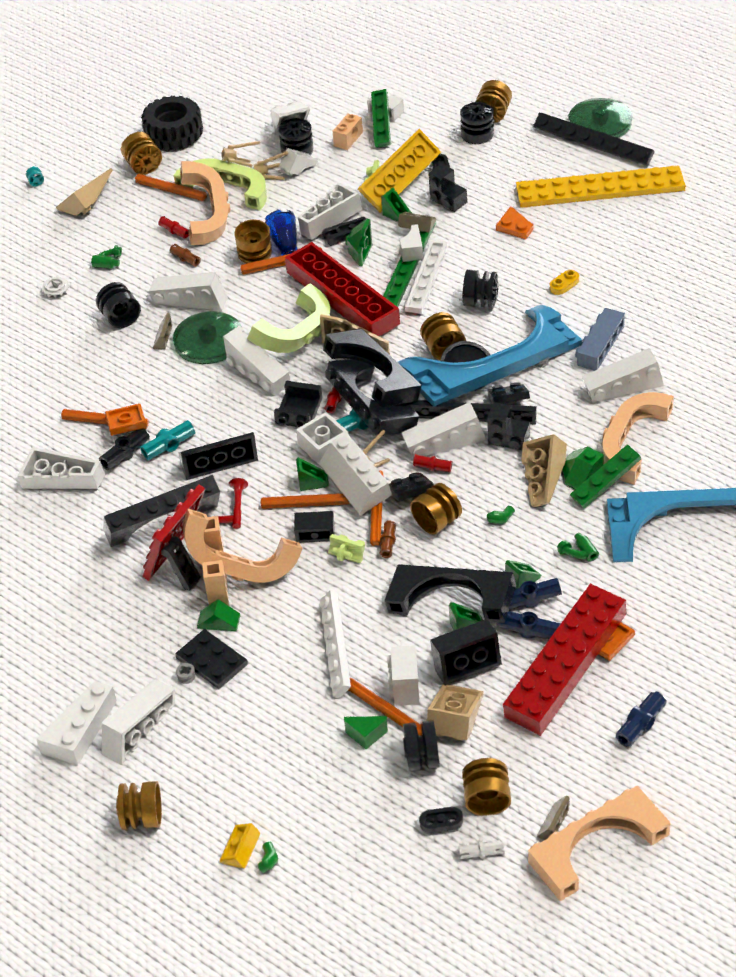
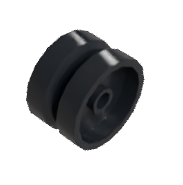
(422, 745)

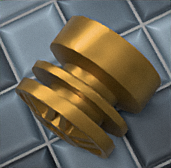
(496, 95)
(141, 153)
(253, 241)
(440, 332)
(436, 508)
(486, 786)
(139, 805)

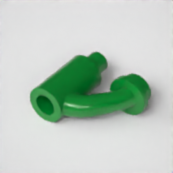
(104, 261)
(586, 548)

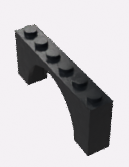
(357, 345)
(347, 376)
(124, 522)
(414, 581)

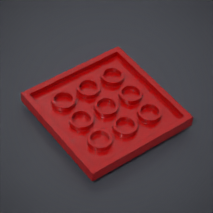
(172, 527)

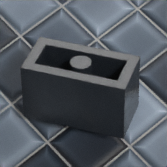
(314, 526)

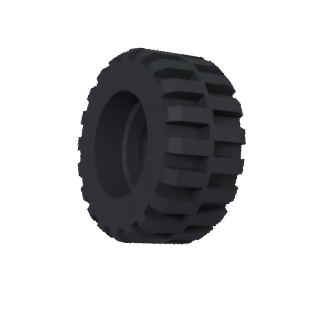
(172, 122)

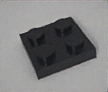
(514, 392)
(410, 486)

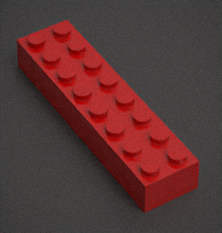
(343, 289)
(564, 659)

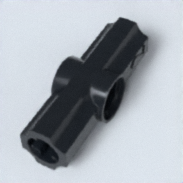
(124, 448)

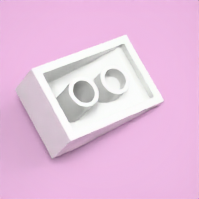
(292, 110)

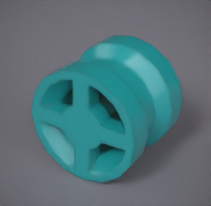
(34, 180)

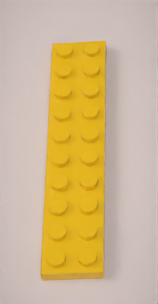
(600, 186)

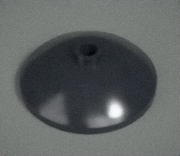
(464, 352)

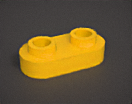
(564, 282)

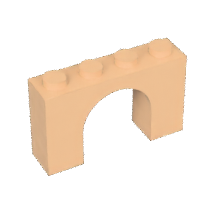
(213, 572)

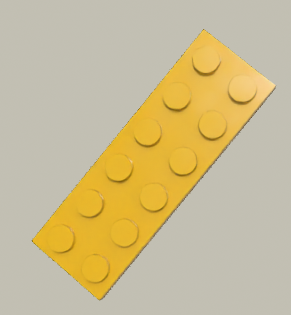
(400, 168)

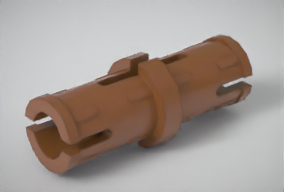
(185, 255)
(388, 539)

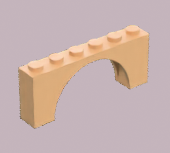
(629, 812)

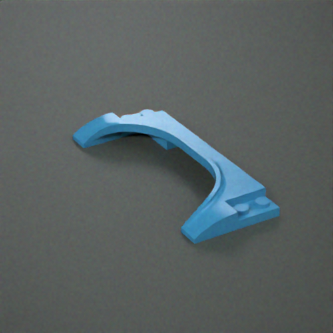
(448, 380)
(630, 513)

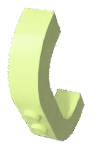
(237, 175)
(290, 340)

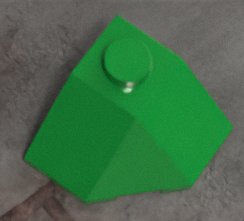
(360, 242)
(581, 465)

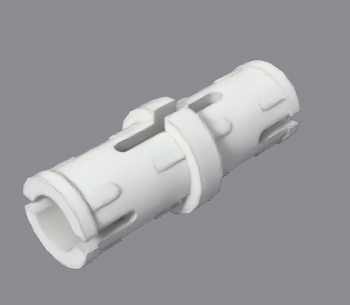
(481, 849)

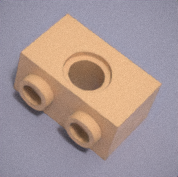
(347, 131)

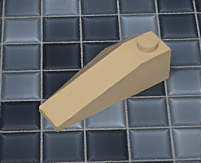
(84, 197)
(334, 325)

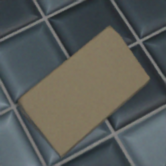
(424, 222)
(163, 333)
(555, 818)

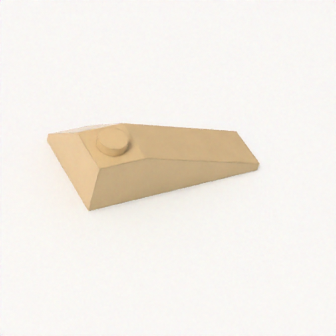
(543, 466)

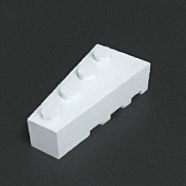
(329, 211)
(189, 291)
(254, 362)
(624, 377)
(445, 432)
(59, 471)
(135, 720)
(78, 725)

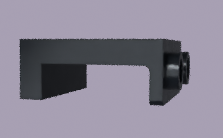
(298, 404)

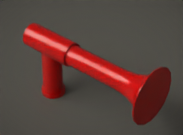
(238, 485)

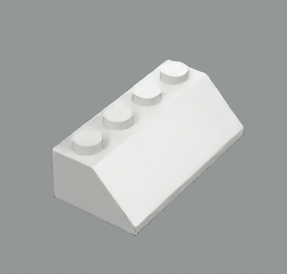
(354, 474)

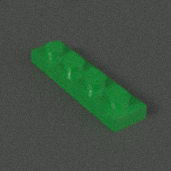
(381, 118)
(605, 476)

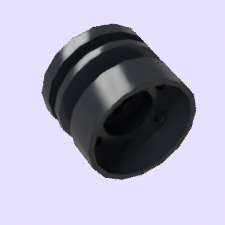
(477, 123)
(296, 135)
(480, 288)
(118, 305)

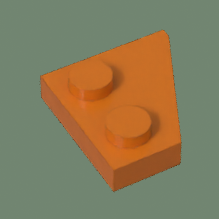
(514, 224)

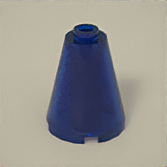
(283, 230)

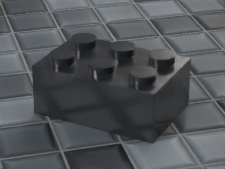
(466, 652)

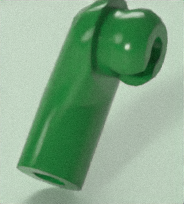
(500, 517)
(270, 858)

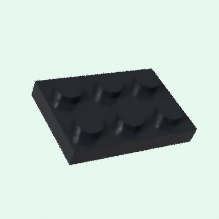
(212, 658)

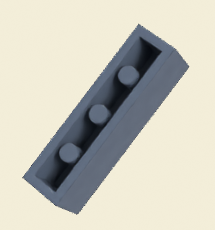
(600, 339)

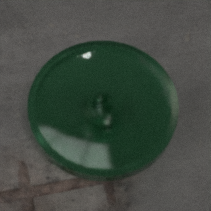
(603, 116)
(201, 337)

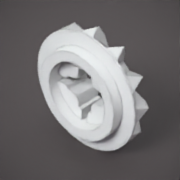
(60, 283)

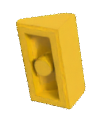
(240, 845)

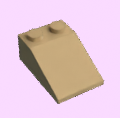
(455, 711)

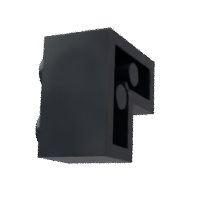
(445, 190)
(504, 430)

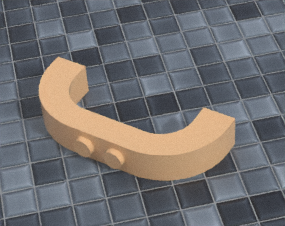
(204, 176)
(633, 409)
(239, 568)

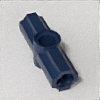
(532, 593)
(529, 625)
(641, 719)

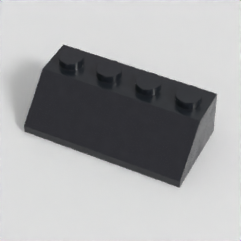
(218, 456)

